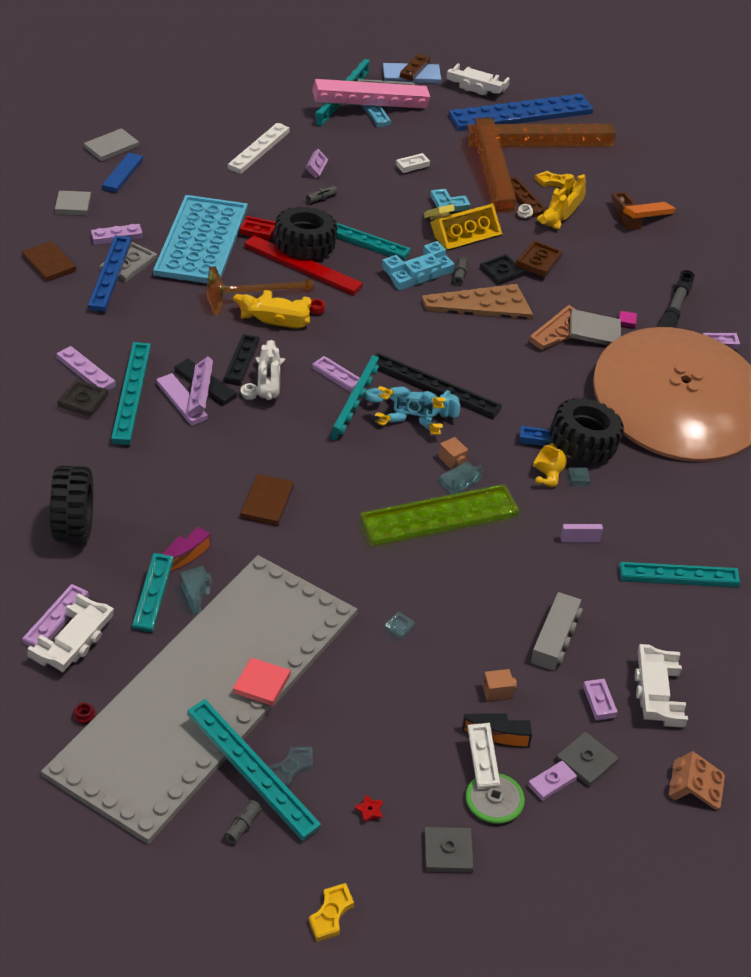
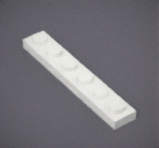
(258, 148)

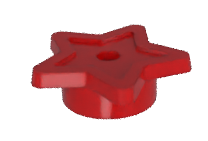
(370, 814)

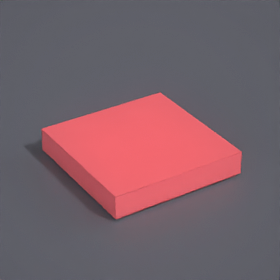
(261, 681)

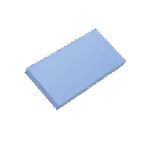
(429, 74)

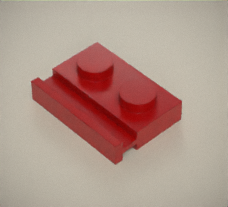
(258, 227)

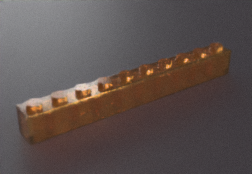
(550, 135)

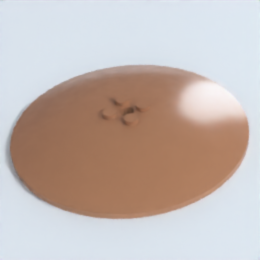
(679, 420)

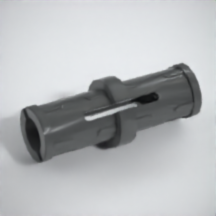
(321, 194)
(460, 271)
(242, 822)

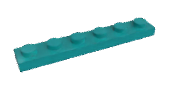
(353, 401)

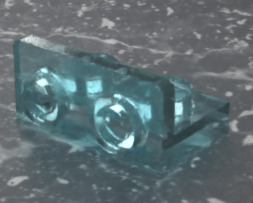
(461, 477)

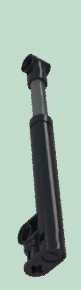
(672, 314)

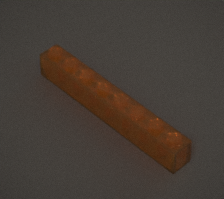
(494, 165)

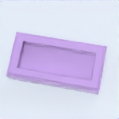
(581, 532)

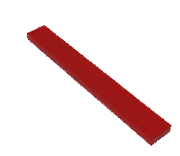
(304, 266)

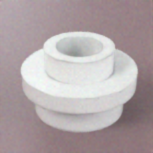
(525, 211)
(249, 391)

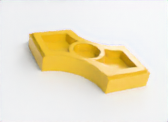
(549, 179)
(326, 921)

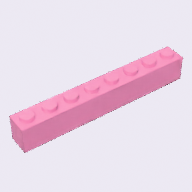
(370, 93)

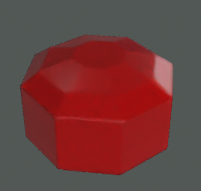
(317, 306)

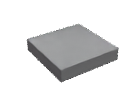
(73, 203)

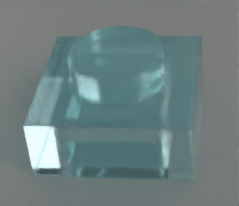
(579, 477)
(400, 625)

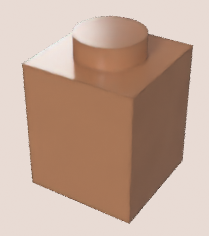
(453, 453)
(499, 685)

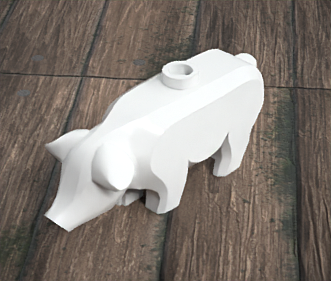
(269, 371)

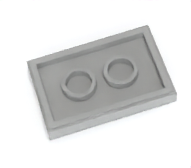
(111, 144)
(136, 260)
(594, 327)

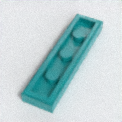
(153, 592)

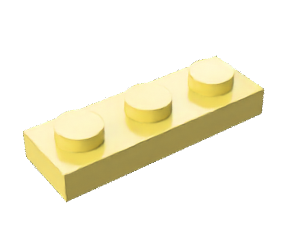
(439, 212)

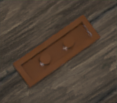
(414, 67)

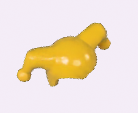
(551, 463)

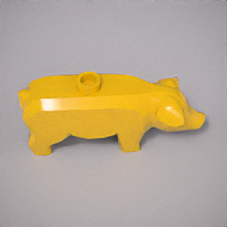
(564, 201)
(275, 310)

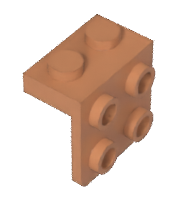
(698, 777)

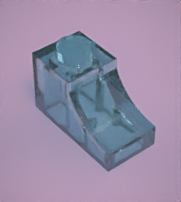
(195, 585)

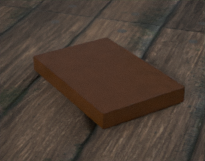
(539, 258)
(49, 261)
(267, 499)

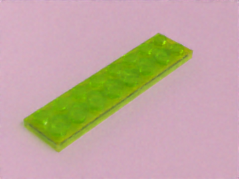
(438, 514)

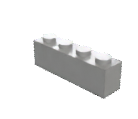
(556, 631)

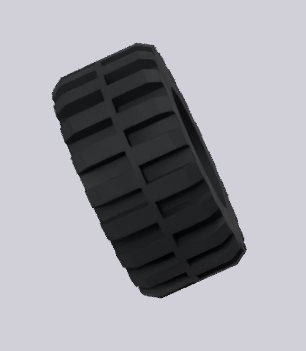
(305, 233)
(586, 430)
(71, 503)

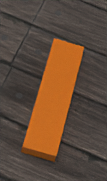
(649, 210)

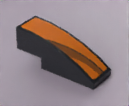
(504, 731)

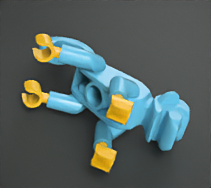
(415, 403)

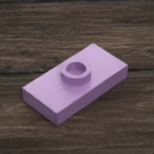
(552, 780)

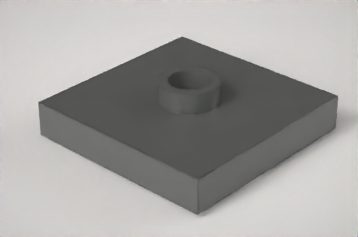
(587, 758)
(448, 849)

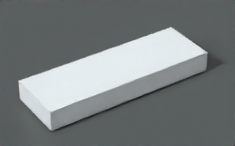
(483, 756)

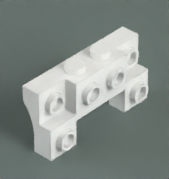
(477, 80)
(76, 637)
(653, 686)

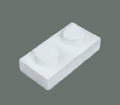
(412, 162)

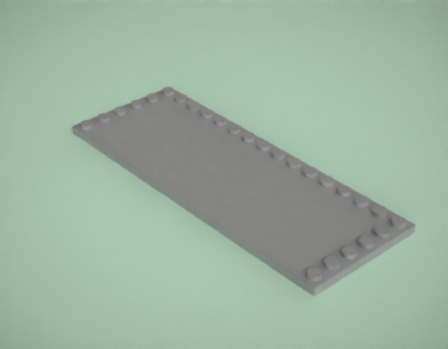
(143, 750)

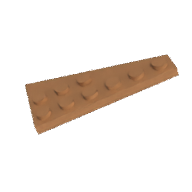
(482, 301)

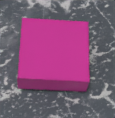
(628, 319)

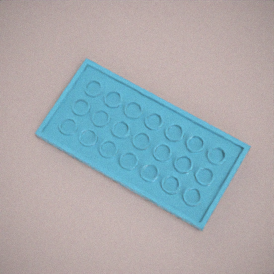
(200, 238)

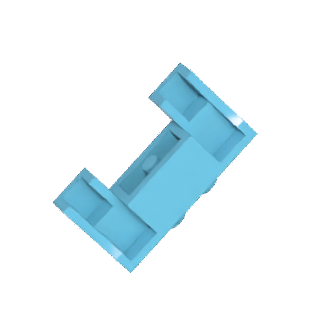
(420, 269)

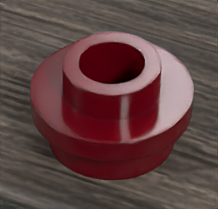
(84, 708)

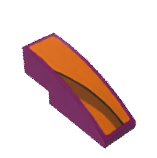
(188, 549)

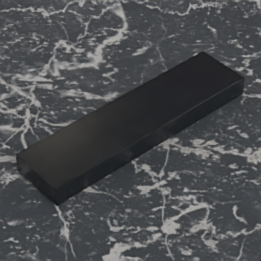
(241, 359)
(216, 389)

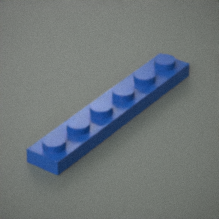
(110, 273)

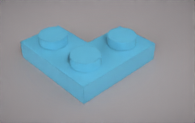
(442, 198)

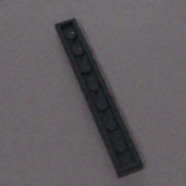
(437, 386)

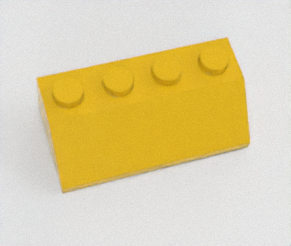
(466, 226)

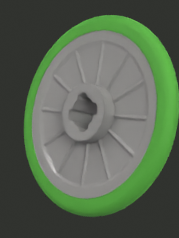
(489, 808)

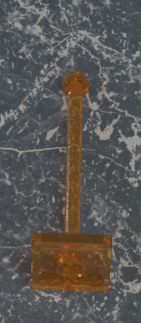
(216, 288)

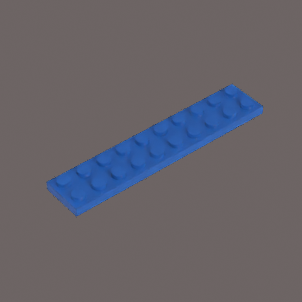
(523, 111)

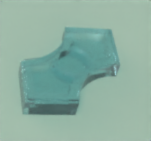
(296, 762)

